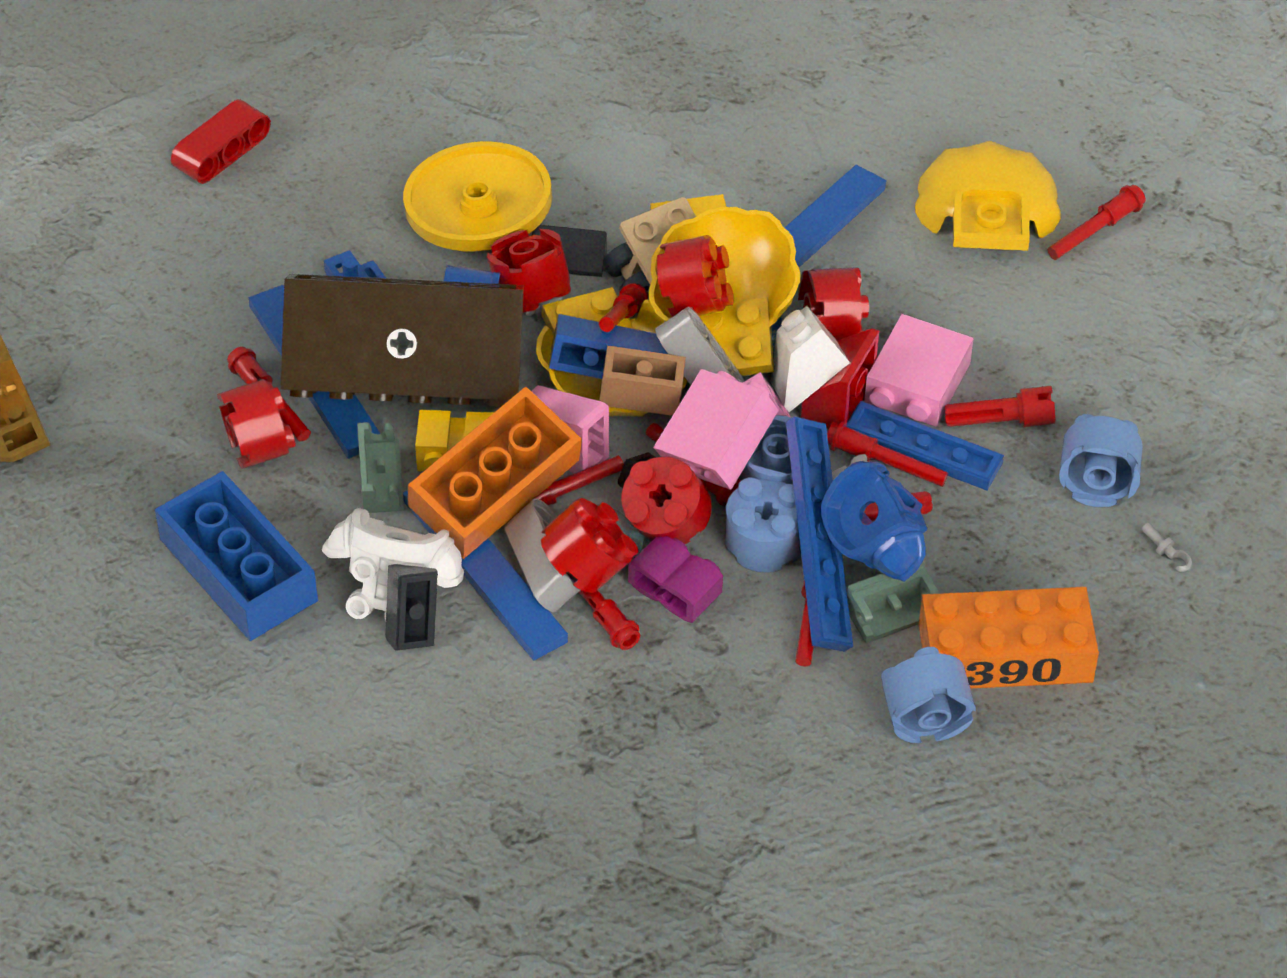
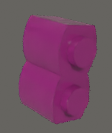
(675, 577)

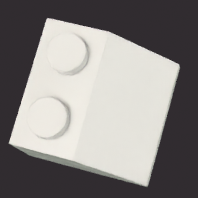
(804, 357)

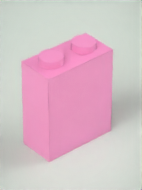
(918, 370)
(718, 426)

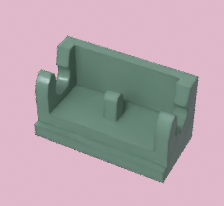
(380, 469)
(886, 604)

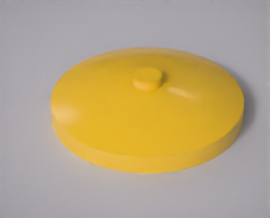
(477, 195)

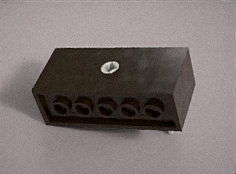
(345, 329)

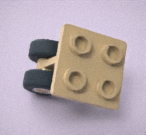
(642, 238)

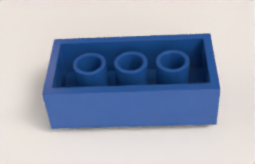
(236, 555)

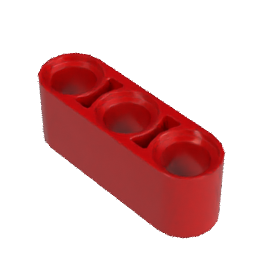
(220, 141)

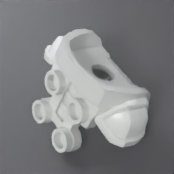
(377, 546)

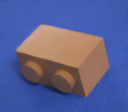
(642, 380)

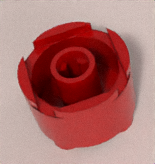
(532, 262)
(695, 275)
(835, 299)
(255, 422)
(647, 502)
(588, 544)

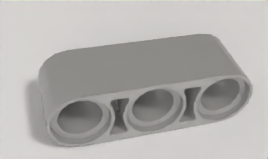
(690, 338)
(545, 581)

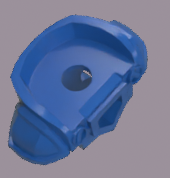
(894, 539)

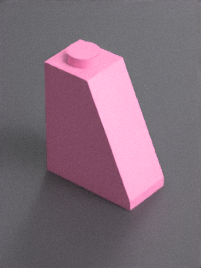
(586, 418)

